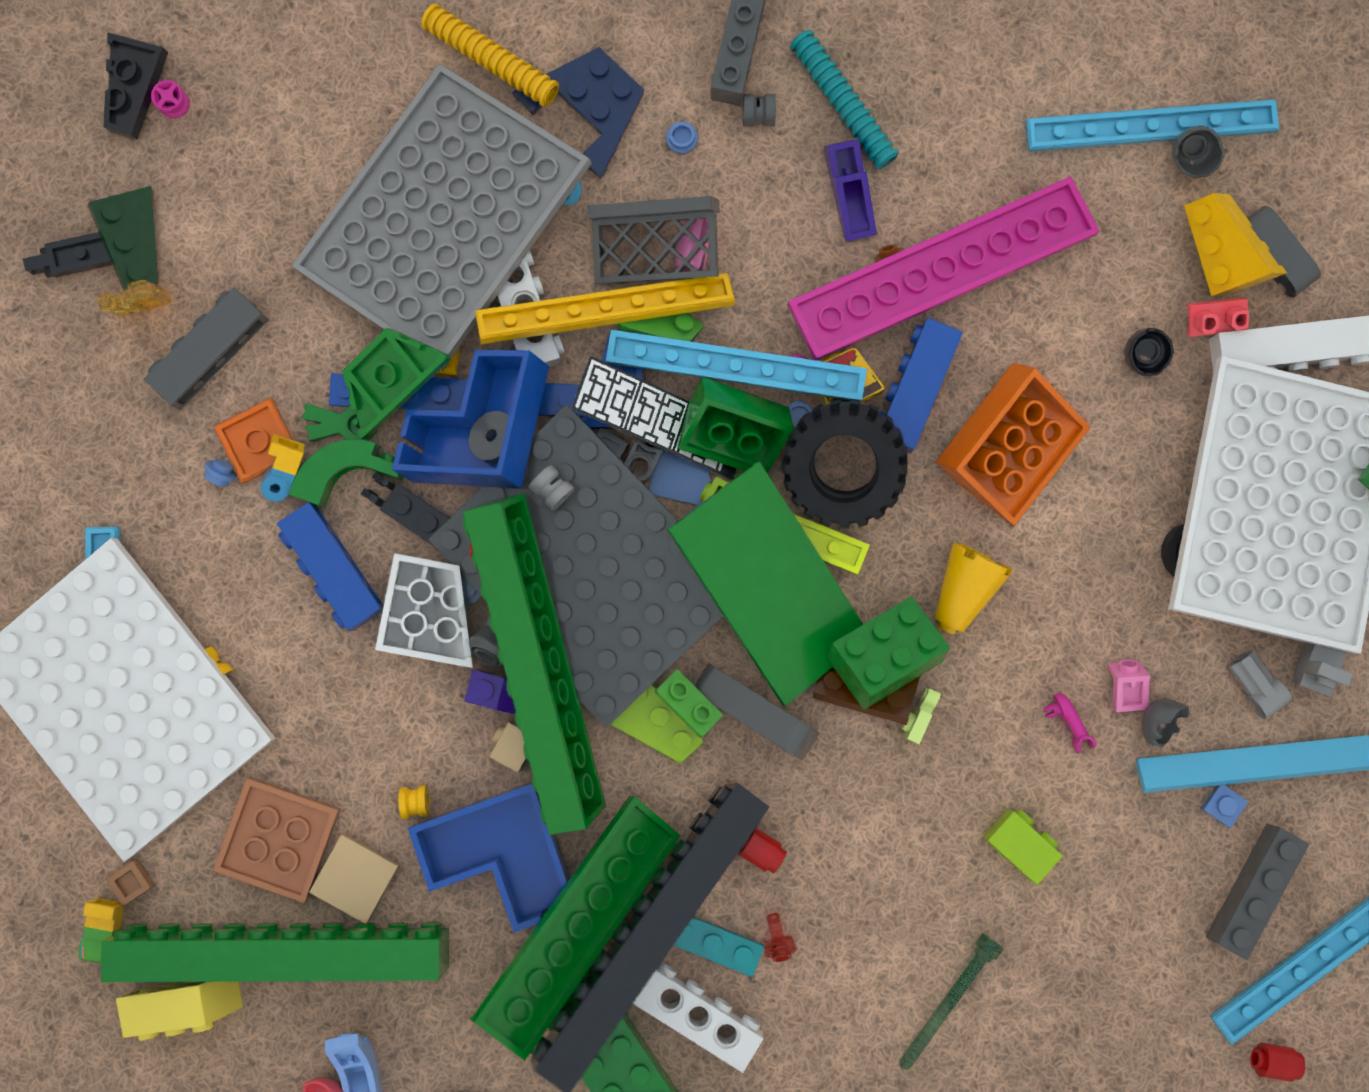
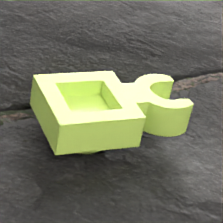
(920, 718)

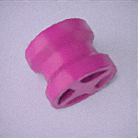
(164, 93)

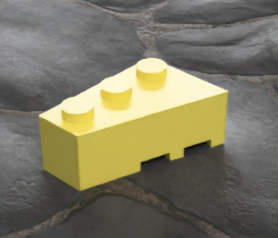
(176, 1007)

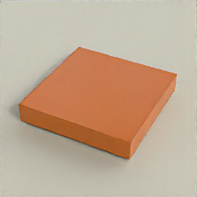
(248, 438)

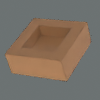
(130, 882)

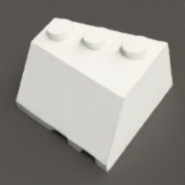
(425, 612)

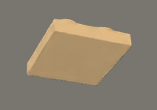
(354, 878)

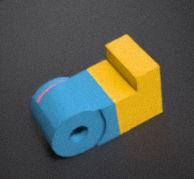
(279, 478)

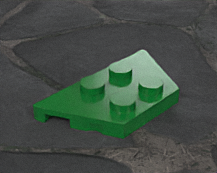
(388, 376)

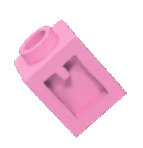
(1129, 685)

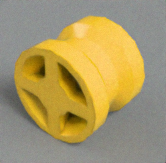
(414, 802)

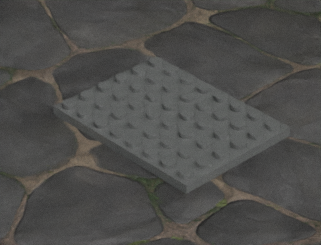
(610, 565)

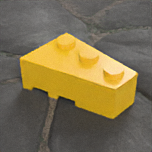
(1228, 246)

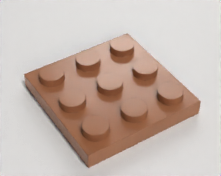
(276, 839)

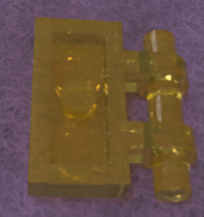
(138, 297)

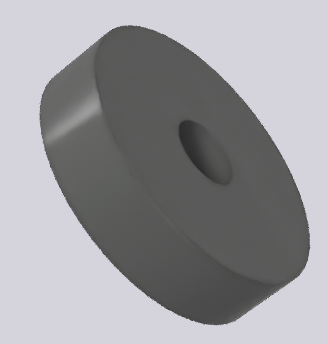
(482, 434)

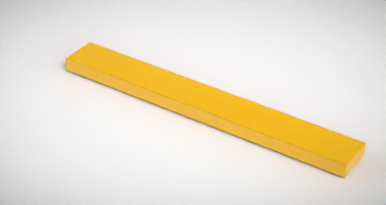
(603, 308)

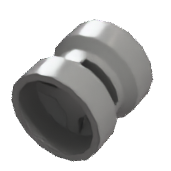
(551, 487)

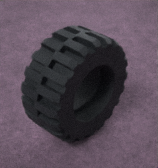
(839, 505)

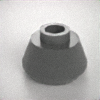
(485, 646)

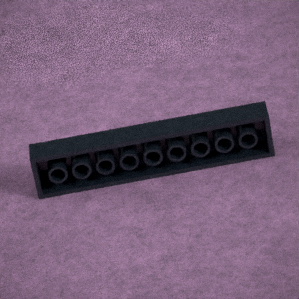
(647, 936)

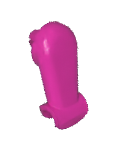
(1063, 707)

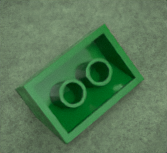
(734, 426)

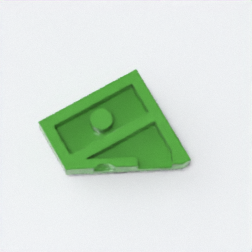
(677, 327)

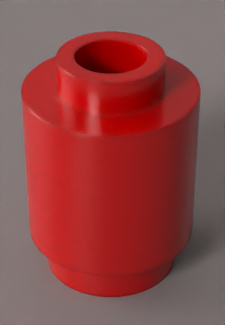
(763, 851)
(1277, 1062)

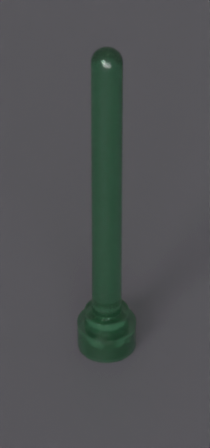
(985, 952)

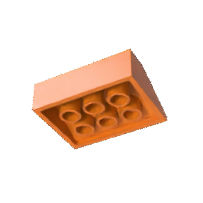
(1014, 442)

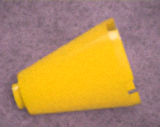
(967, 587)

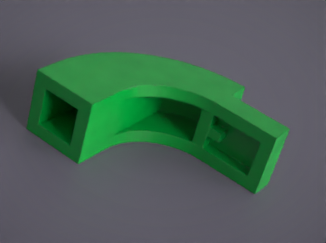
(328, 464)

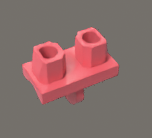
(1217, 316)

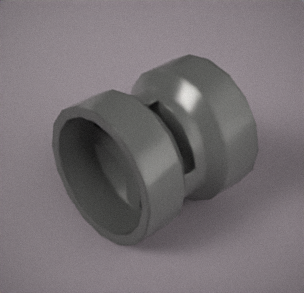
(759, 109)

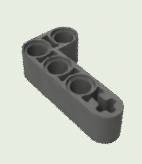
(756, 712)

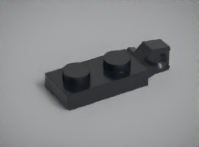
(69, 256)

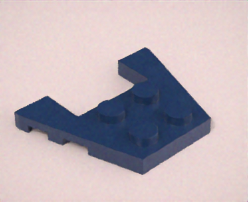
(601, 95)

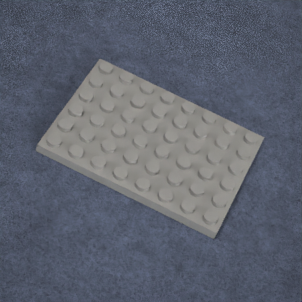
(442, 213)

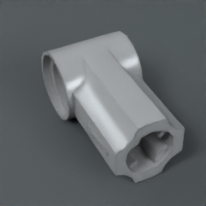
(1263, 690)

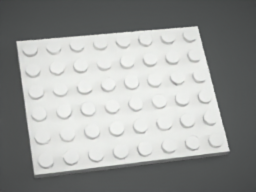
(1278, 508)
(123, 700)

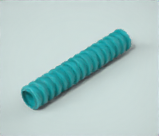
(843, 99)

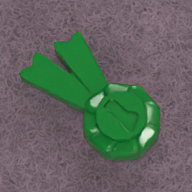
(331, 423)

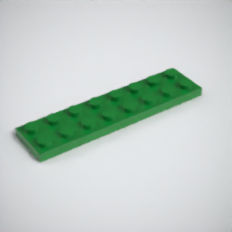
(575, 928)

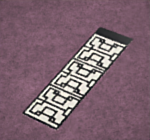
(637, 410)

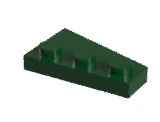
(128, 234)

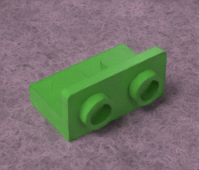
(688, 703)

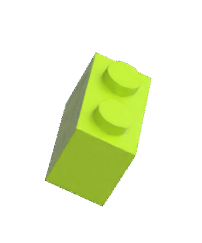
(1022, 846)

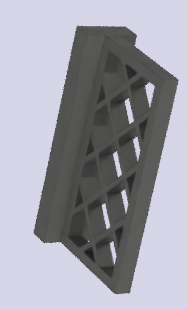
(653, 212)

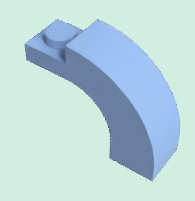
(354, 1062)

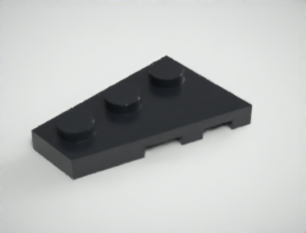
(133, 73)

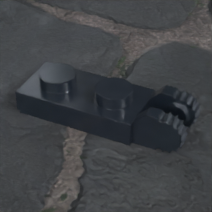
(407, 509)

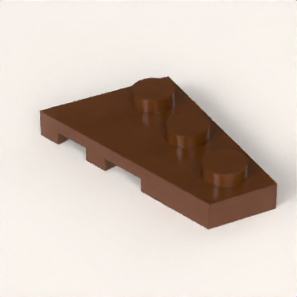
(893, 707)

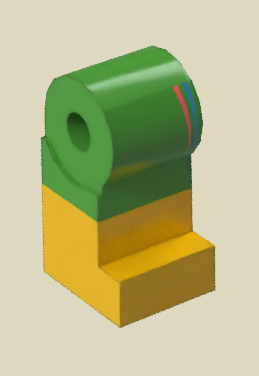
(101, 921)

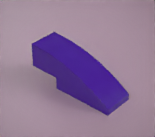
(850, 189)

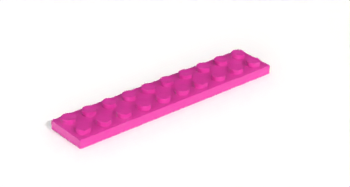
(942, 268)

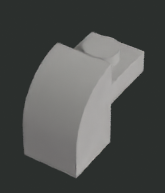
(1321, 669)

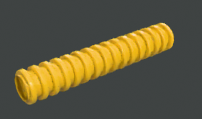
(489, 55)

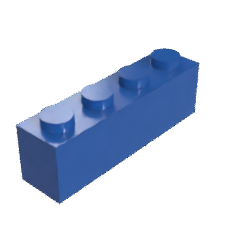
(921, 378)
(330, 566)

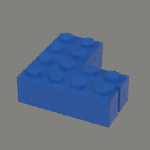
(496, 382)
(501, 836)

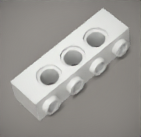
(530, 289)
(733, 1050)

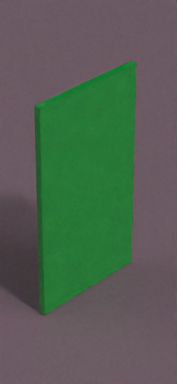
(766, 580)

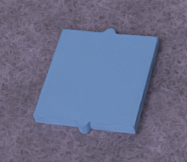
(679, 479)

